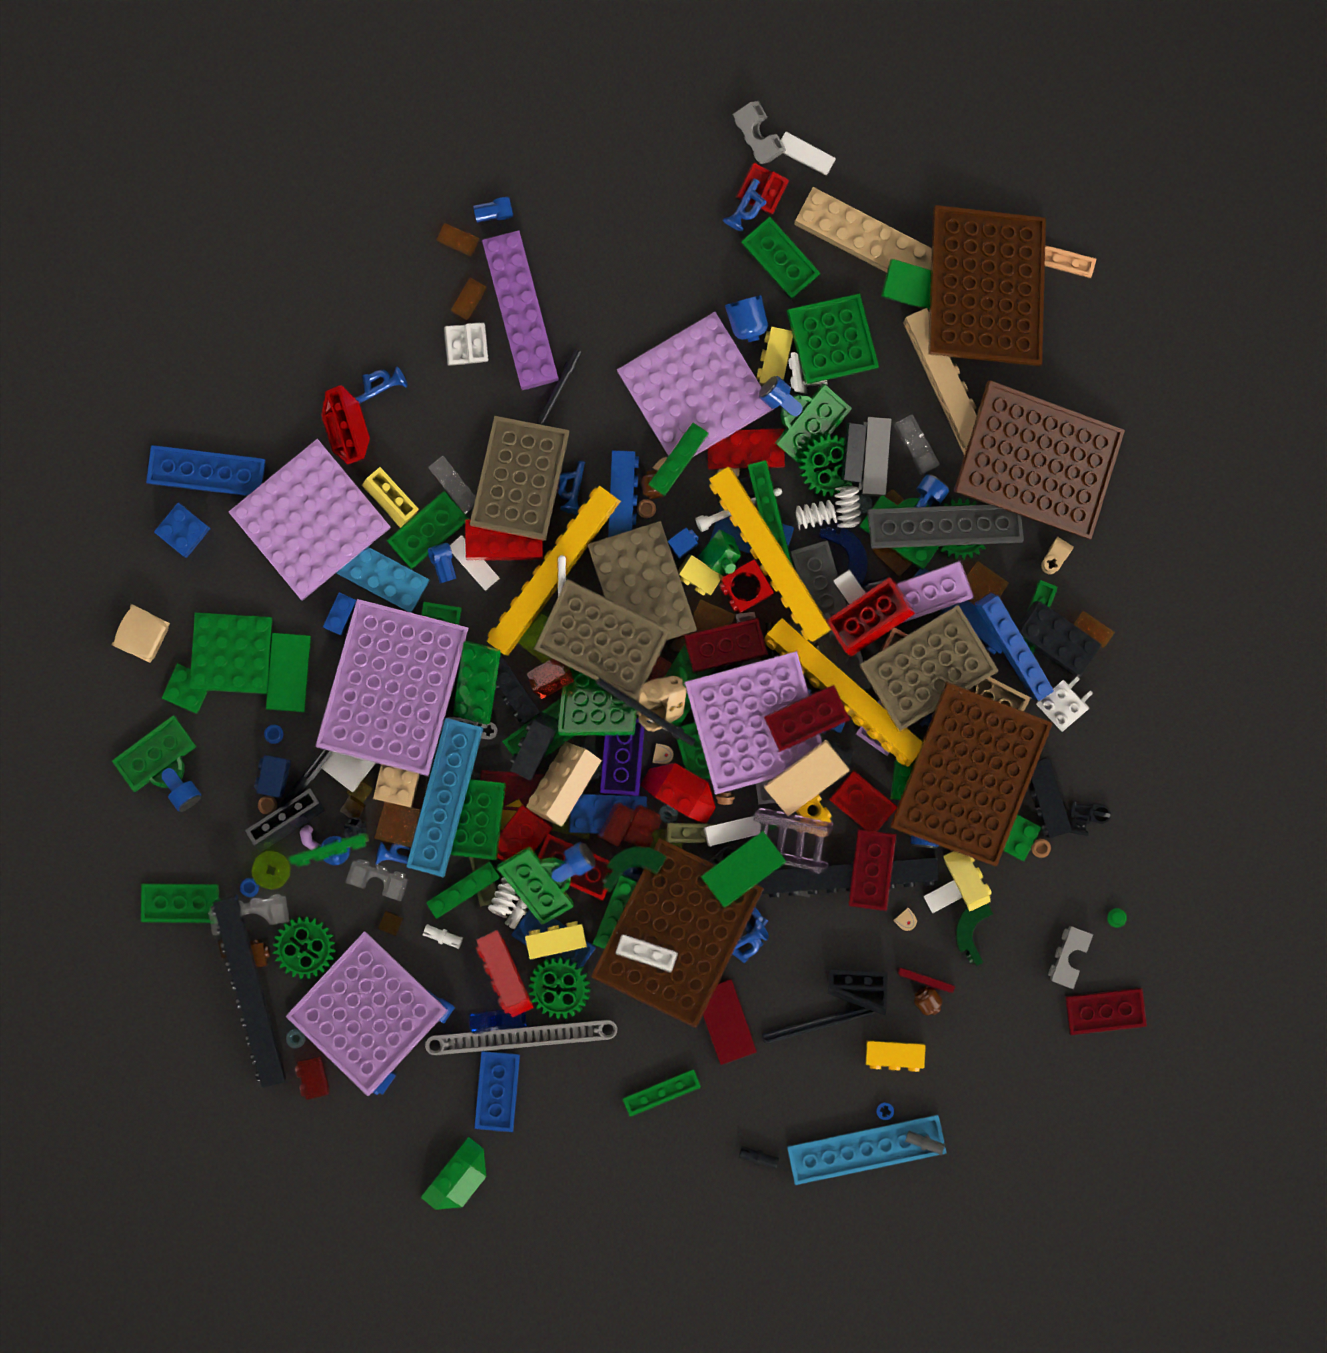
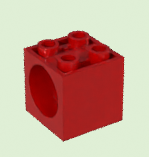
(749, 570)

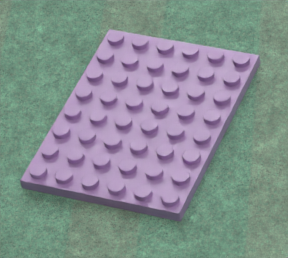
(392, 687)

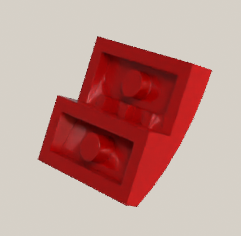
(770, 186)

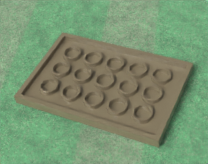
(519, 478)
(642, 576)
(602, 639)
(916, 668)

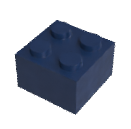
(272, 776)

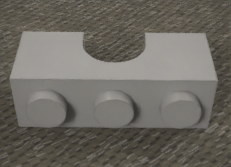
(749, 121)
(1074, 940)

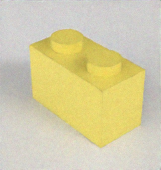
(699, 575)

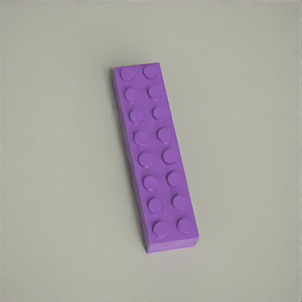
(520, 310)

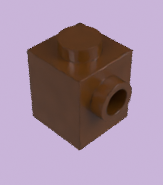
(260, 953)

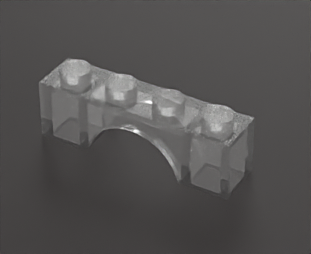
(273, 910)

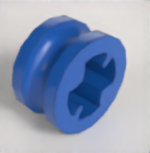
(890, 1108)

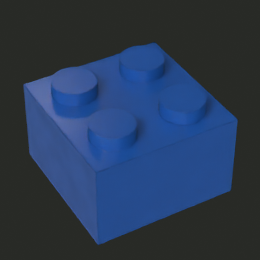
(182, 530)

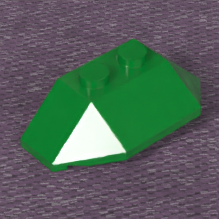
(458, 1178)

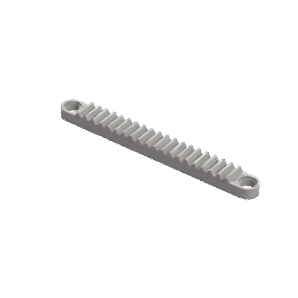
(521, 1037)

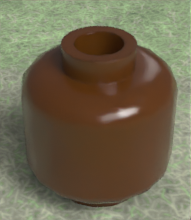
(647, 490)
(928, 1001)

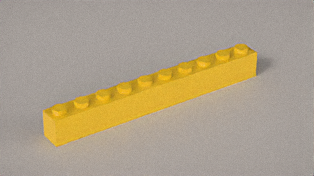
(770, 553)
(545, 579)
(858, 703)

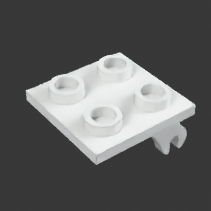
(797, 380)
(1064, 705)

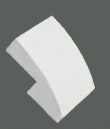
(466, 344)
(347, 769)

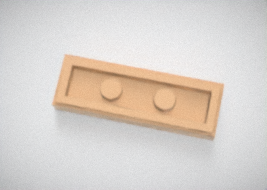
(1069, 261)

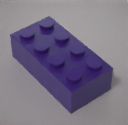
(623, 762)

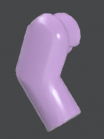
(306, 837)

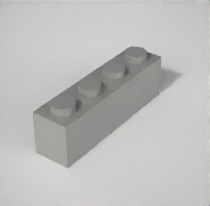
(876, 456)

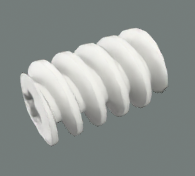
(849, 506)
(815, 514)
(503, 899)

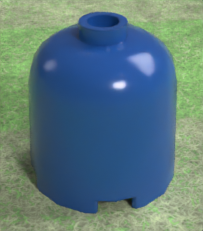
(747, 318)

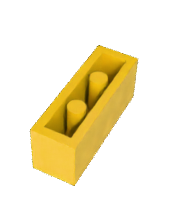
(895, 1055)

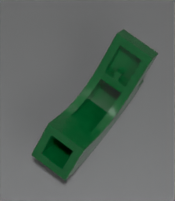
(633, 857)
(964, 931)

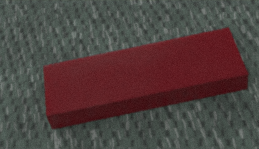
(925, 980)

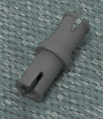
(925, 1142)

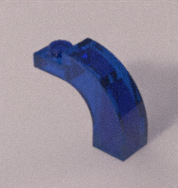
(854, 548)
(495, 1020)

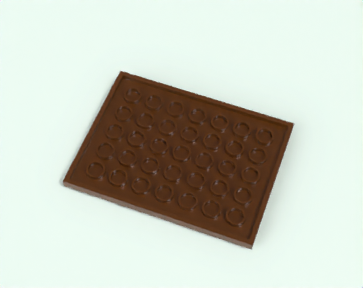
(987, 285)
(1039, 460)
(971, 774)
(683, 917)

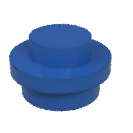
(273, 734)
(249, 887)

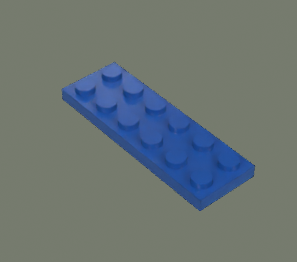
(204, 470)

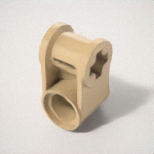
(1058, 554)

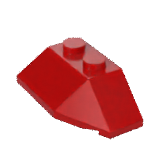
(345, 425)
(681, 790)

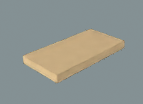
(806, 778)

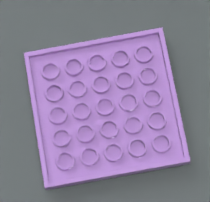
(697, 381)
(309, 519)
(732, 723)
(366, 1013)

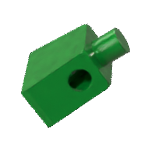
(721, 553)

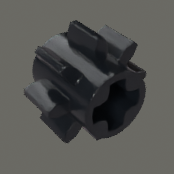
(355, 827)

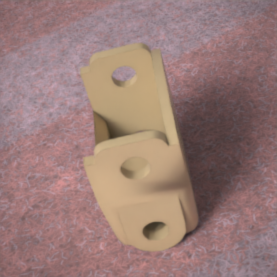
(141, 633)
(663, 697)

